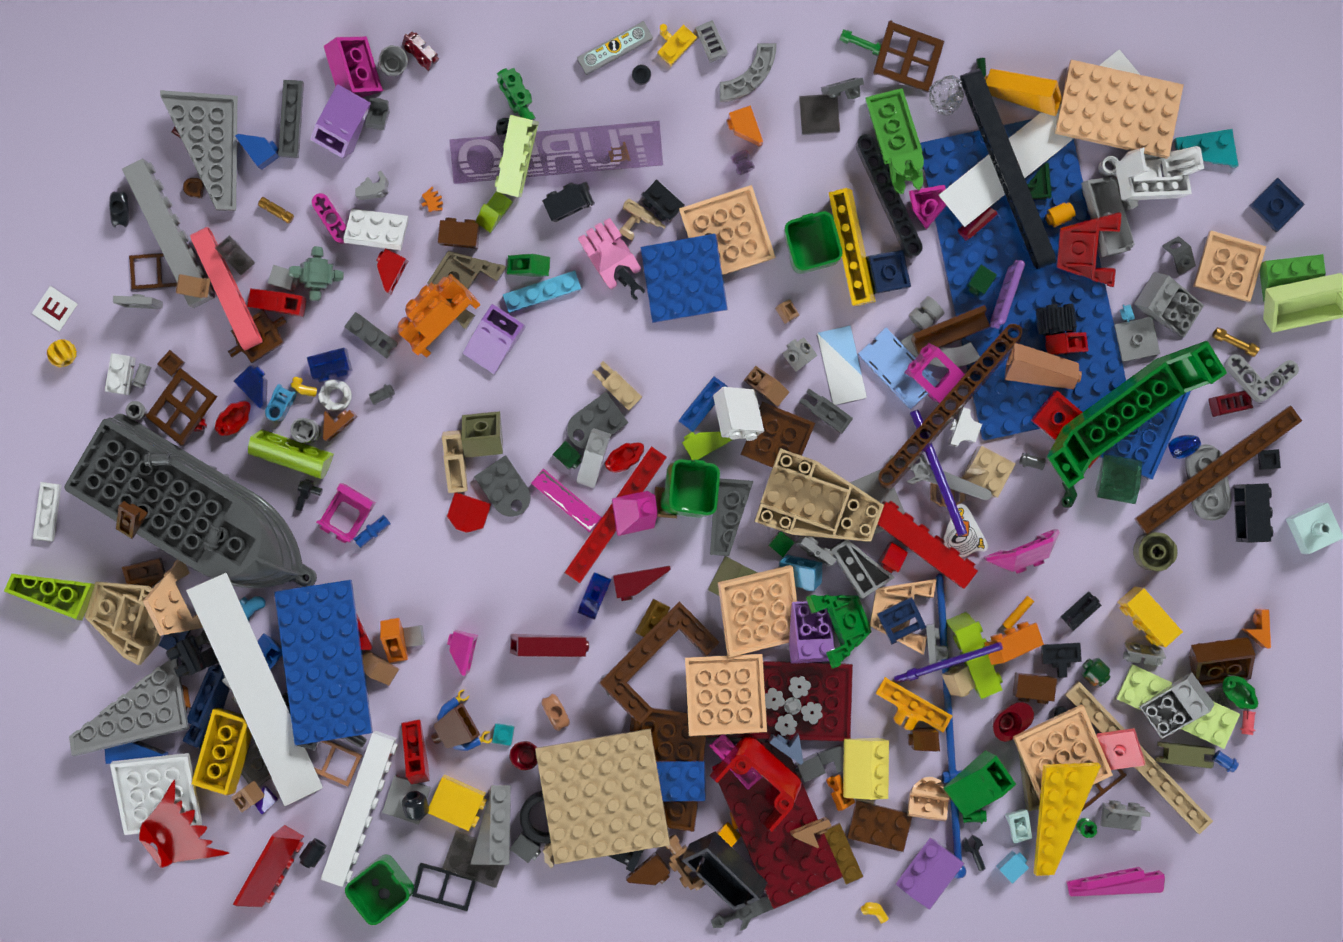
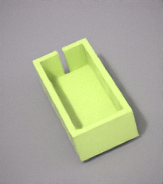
(1304, 303)

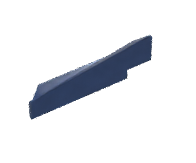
(210, 696)

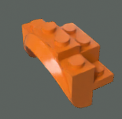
(432, 313)

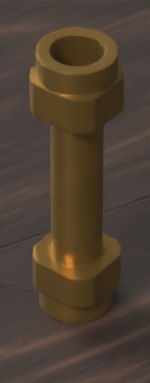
(1221, 335)

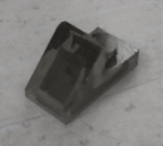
(235, 255)

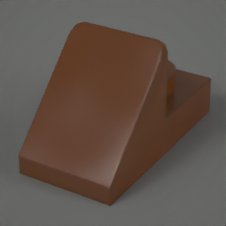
(129, 519)

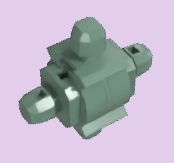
(316, 273)

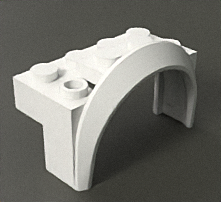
(1142, 178)

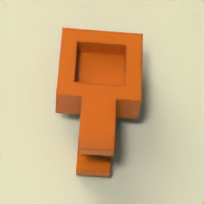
(837, 795)

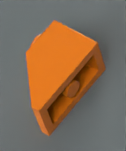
(745, 125)
(393, 640)

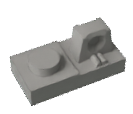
(935, 652)

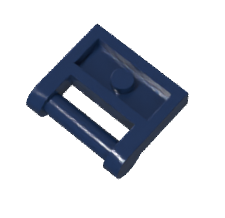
(899, 614)

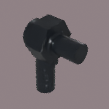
(305, 488)

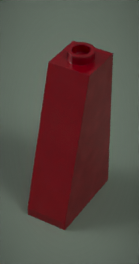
(548, 645)

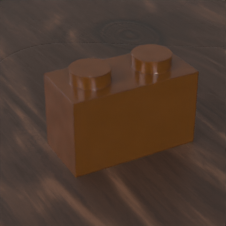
(459, 234)
(1034, 687)

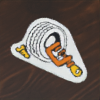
(969, 542)

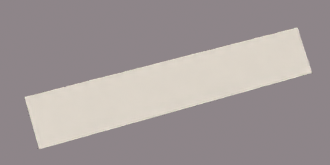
(1032, 147)
(254, 688)

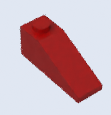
(415, 752)

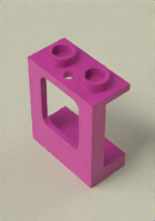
(946, 384)
(356, 500)

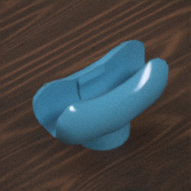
(252, 605)

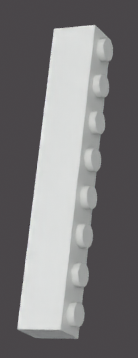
(358, 809)

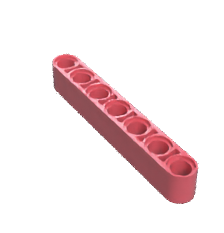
(226, 289)

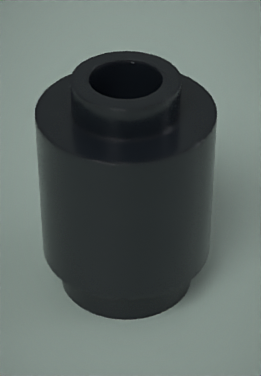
(312, 853)

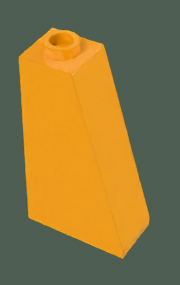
(1025, 90)

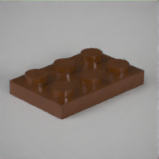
(879, 826)

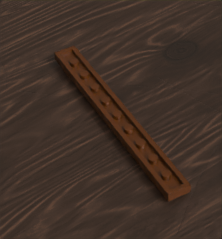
(1218, 469)

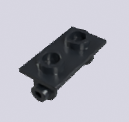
(1081, 610)

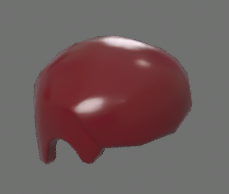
(523, 755)

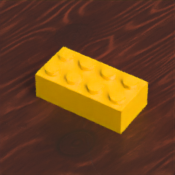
(223, 752)

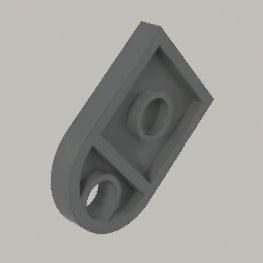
(599, 414)
(503, 486)

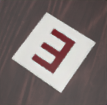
(54, 308)

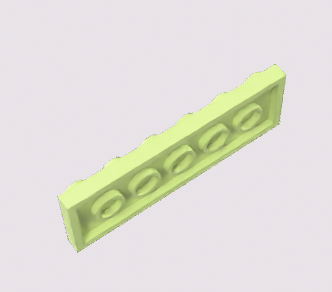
(1213, 727)

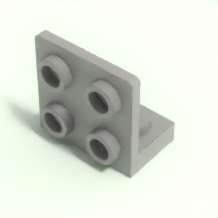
(1122, 816)

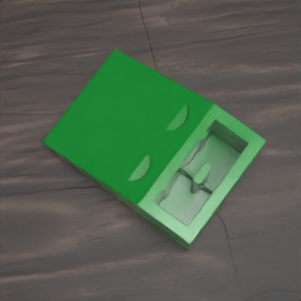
(979, 784)

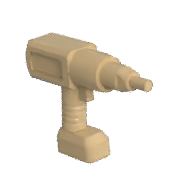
(637, 214)

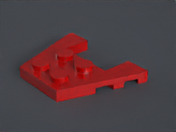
(1079, 248)

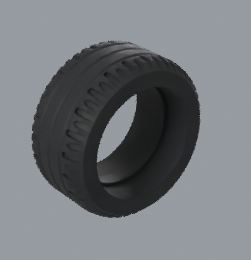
(527, 827)

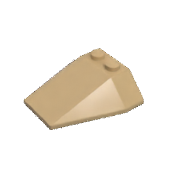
(123, 619)

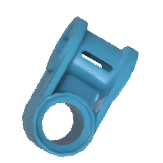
(280, 402)

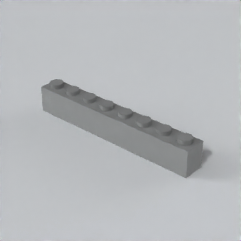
(165, 225)

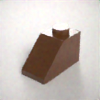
(924, 739)
(650, 871)

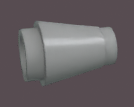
(132, 410)

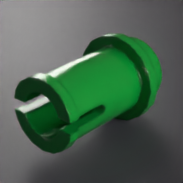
(977, 816)

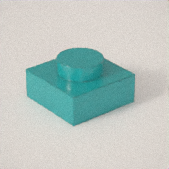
(503, 734)

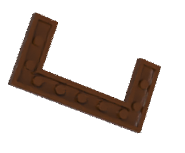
(616, 680)

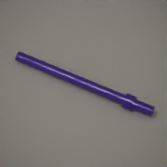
(913, 674)

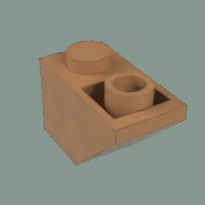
(766, 386)

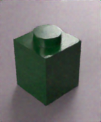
(981, 281)

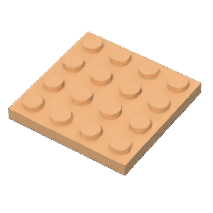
(738, 228)
(757, 610)
(725, 695)
(1061, 740)

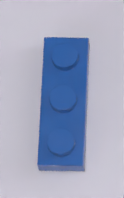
(701, 405)

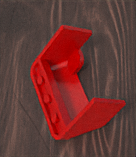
(752, 753)

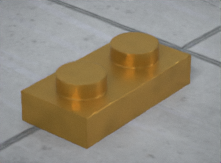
(653, 615)

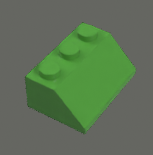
(1290, 270)

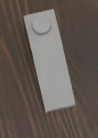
(593, 457)

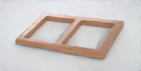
(323, 772)

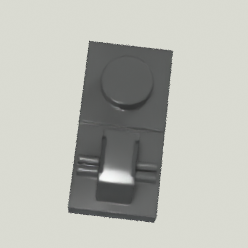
(850, 86)

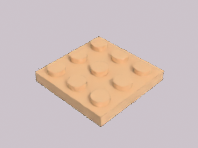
(1229, 266)

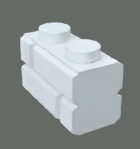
(120, 374)

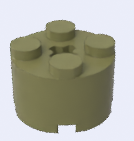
(1159, 561)

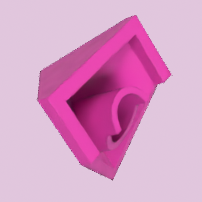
(927, 203)

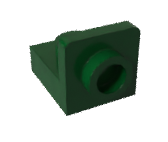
(568, 456)

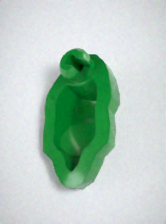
(1240, 692)

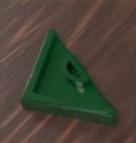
(1040, 184)

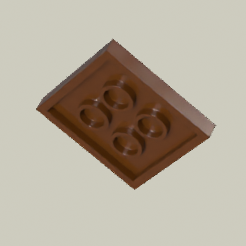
(780, 431)

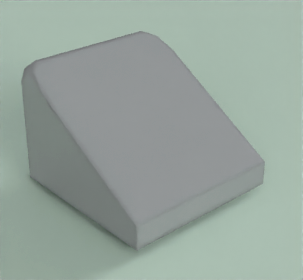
(414, 636)

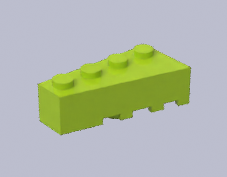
(59, 595)
(968, 639)

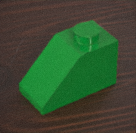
(528, 265)

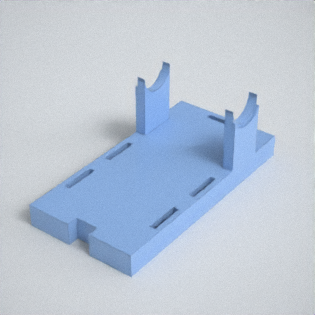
(892, 363)

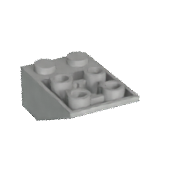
(1169, 303)
(1177, 705)

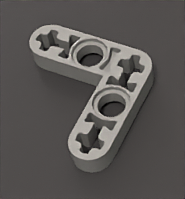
(1257, 383)

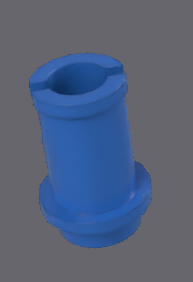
(1225, 761)

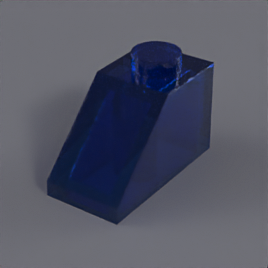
(254, 385)
(594, 595)

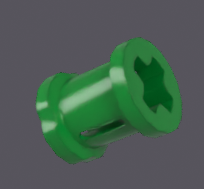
(1080, 827)

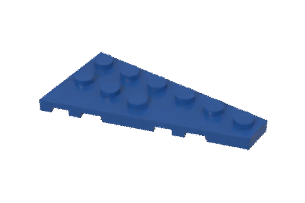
(1151, 438)

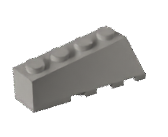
(494, 834)

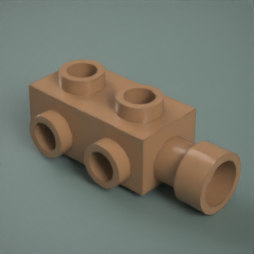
(676, 864)

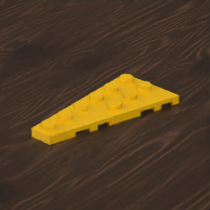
(1061, 802)

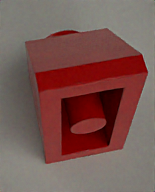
(390, 269)
(1066, 343)

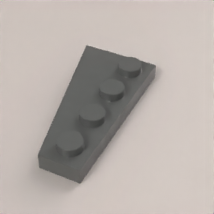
(727, 517)

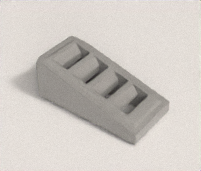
(718, 54)

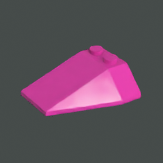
(1025, 555)

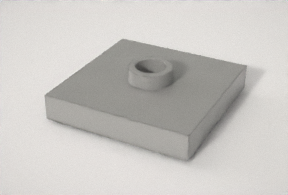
(137, 301)
(1137, 339)
(399, 788)

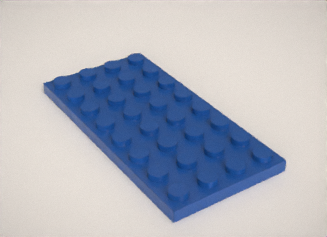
(323, 662)

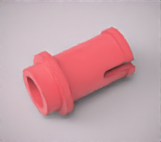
(1248, 723)

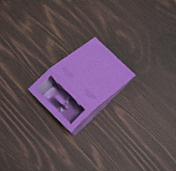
(341, 122)
(493, 339)
(809, 634)

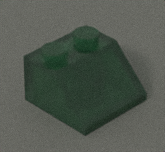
(1119, 479)

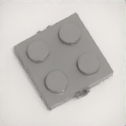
(821, 554)

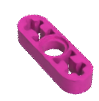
(328, 204)

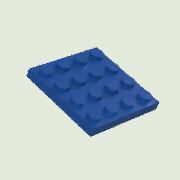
(684, 278)

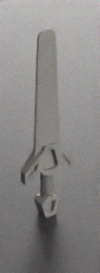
(924, 472)

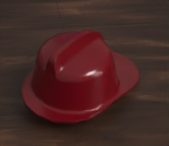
(1012, 721)

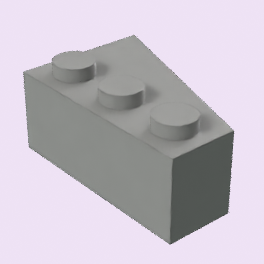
(860, 569)

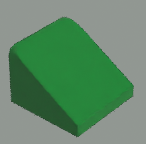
(781, 543)

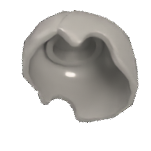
(393, 60)

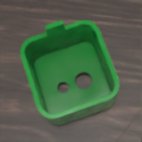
(366, 896)

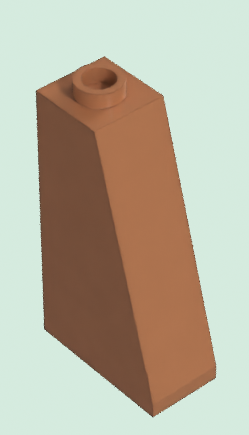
(1041, 368)

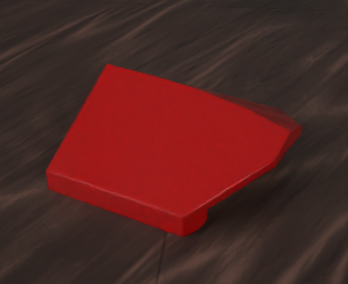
(468, 512)

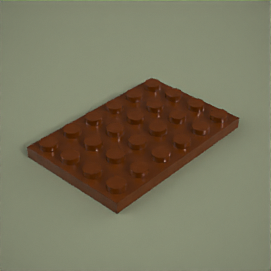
(673, 743)

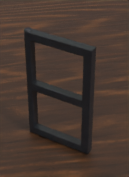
(440, 900)

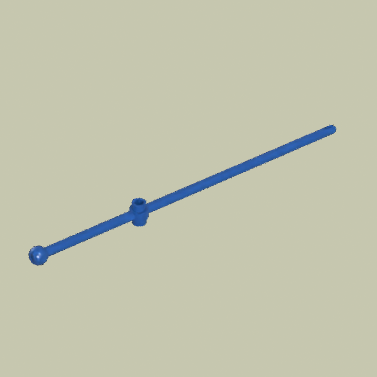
(952, 772)

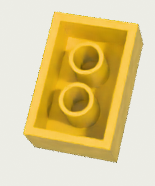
(1149, 617)

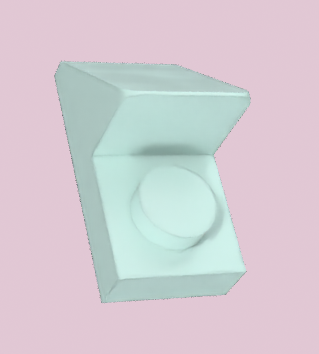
(1019, 825)

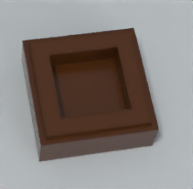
(171, 363)

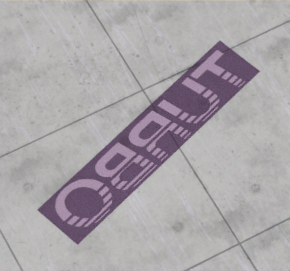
(563, 151)

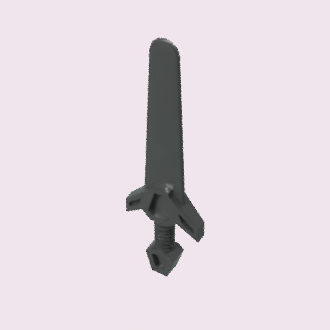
(745, 913)

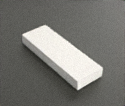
(47, 511)

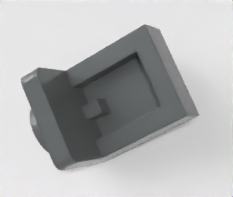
(377, 114)

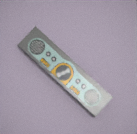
(615, 48)

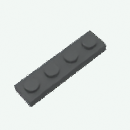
(291, 118)

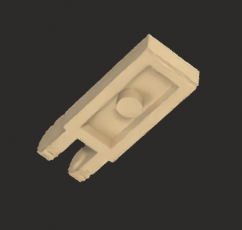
(618, 387)

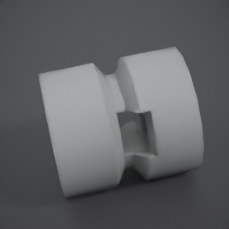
(926, 314)
(305, 430)

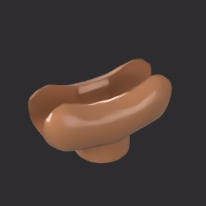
(555, 712)

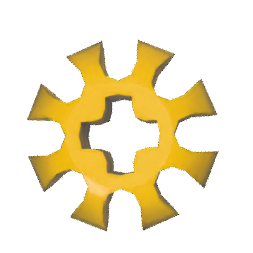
(61, 353)

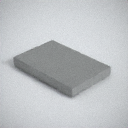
(872, 487)

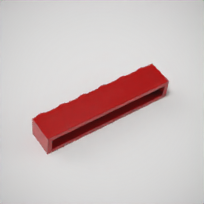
(925, 545)

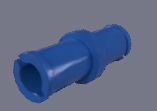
(371, 531)

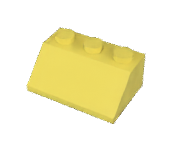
(866, 768)

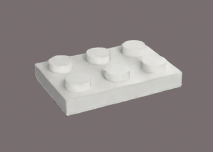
(376, 229)

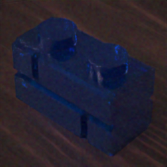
(330, 364)

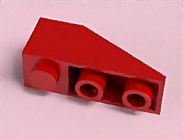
(277, 302)

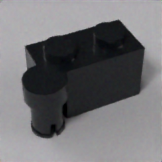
(568, 201)

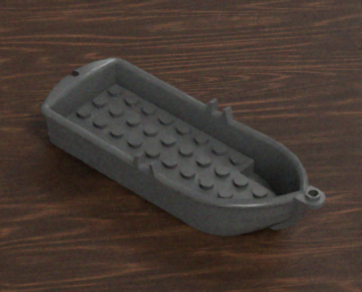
(184, 503)

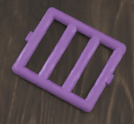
(1007, 294)

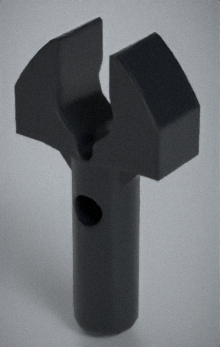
(975, 851)

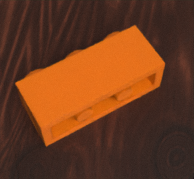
(1015, 642)

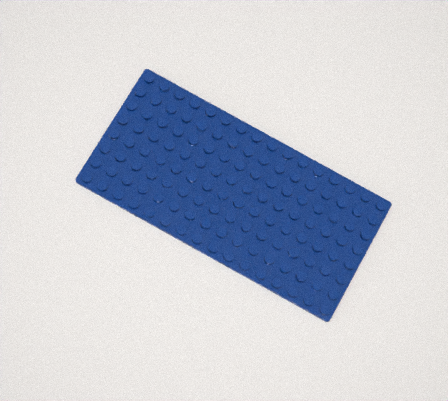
(1002, 404)

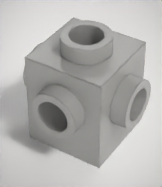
(799, 353)

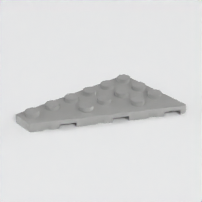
(208, 132)
(144, 712)

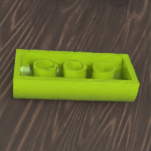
(290, 453)

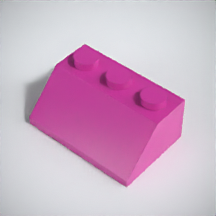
(353, 65)

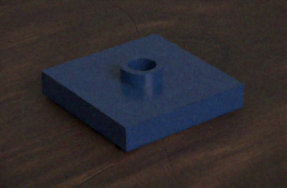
(1276, 204)
(888, 271)

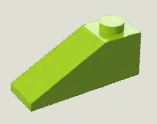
(703, 443)

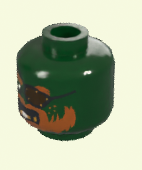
(1095, 672)

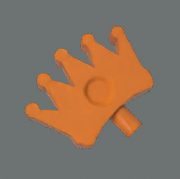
(431, 200)

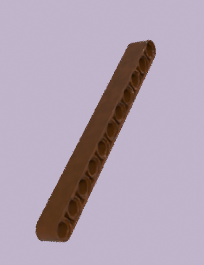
(952, 397)

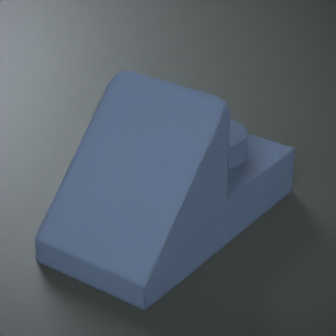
(792, 750)

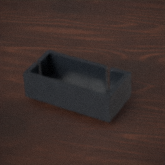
(725, 871)

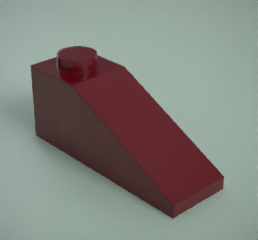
(634, 582)

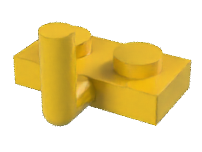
(676, 44)

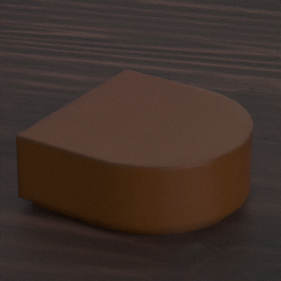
(193, 188)

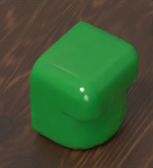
(812, 242)
(691, 488)

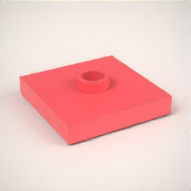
(1121, 748)

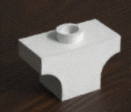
(964, 428)

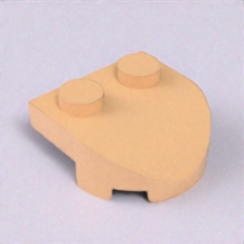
(928, 800)

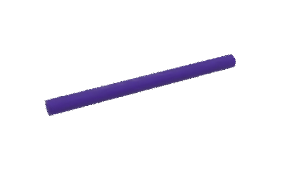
(940, 478)

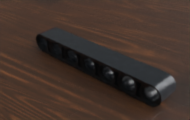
(881, 189)

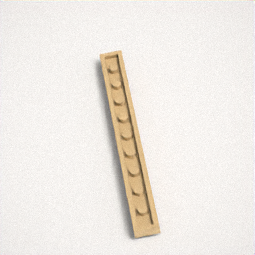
(1151, 770)

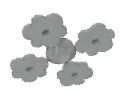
(793, 706)

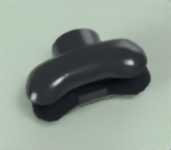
(119, 209)

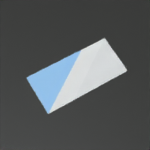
(841, 365)

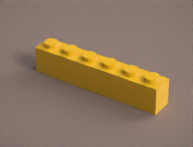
(852, 247)

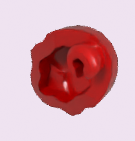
(232, 418)
(624, 457)

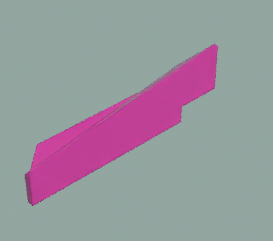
(1118, 882)

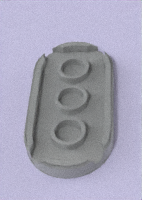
(1216, 500)

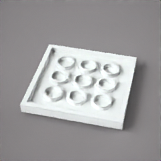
(144, 782)

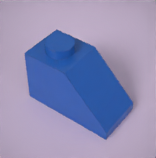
(259, 149)

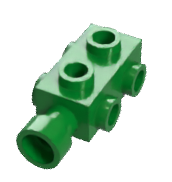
(515, 91)

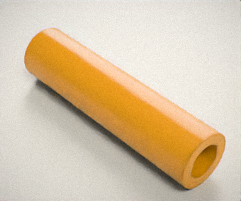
(1018, 612)

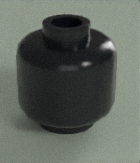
(415, 805)

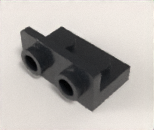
(662, 201)

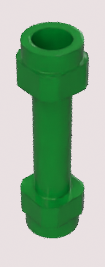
(847, 36)

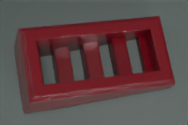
(1218, 404)

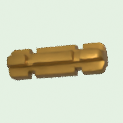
(276, 210)

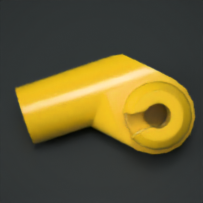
(303, 389)
(874, 909)

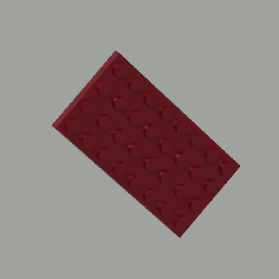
(828, 688)
(782, 860)

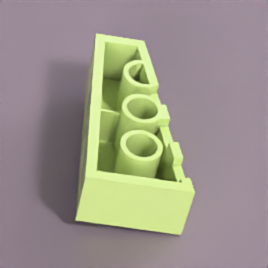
(516, 155)

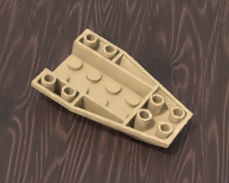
(815, 501)

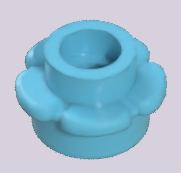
(1127, 313)

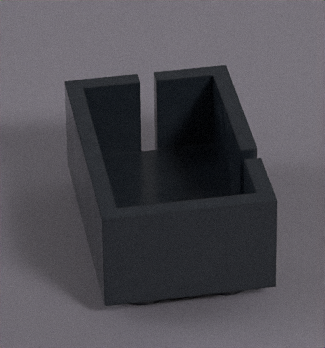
(1253, 518)

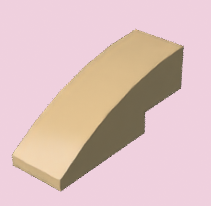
(454, 461)

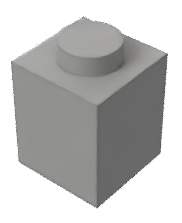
(280, 278)

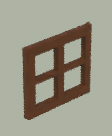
(908, 56)
(194, 417)

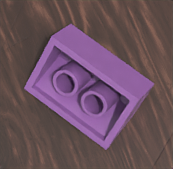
(929, 873)

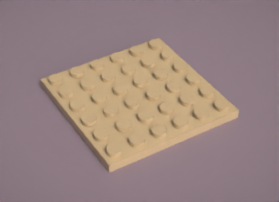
(602, 796)

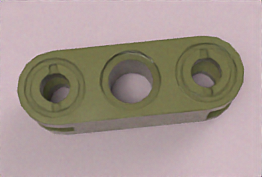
(1185, 754)

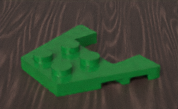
(848, 621)

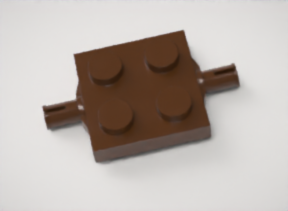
(269, 334)

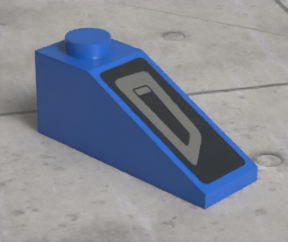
(132, 751)

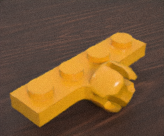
(913, 707)

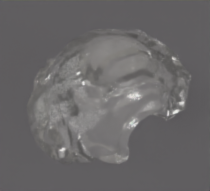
(946, 95)

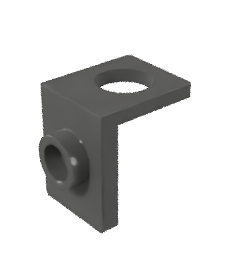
(1182, 255)

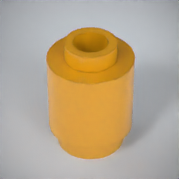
(1060, 214)

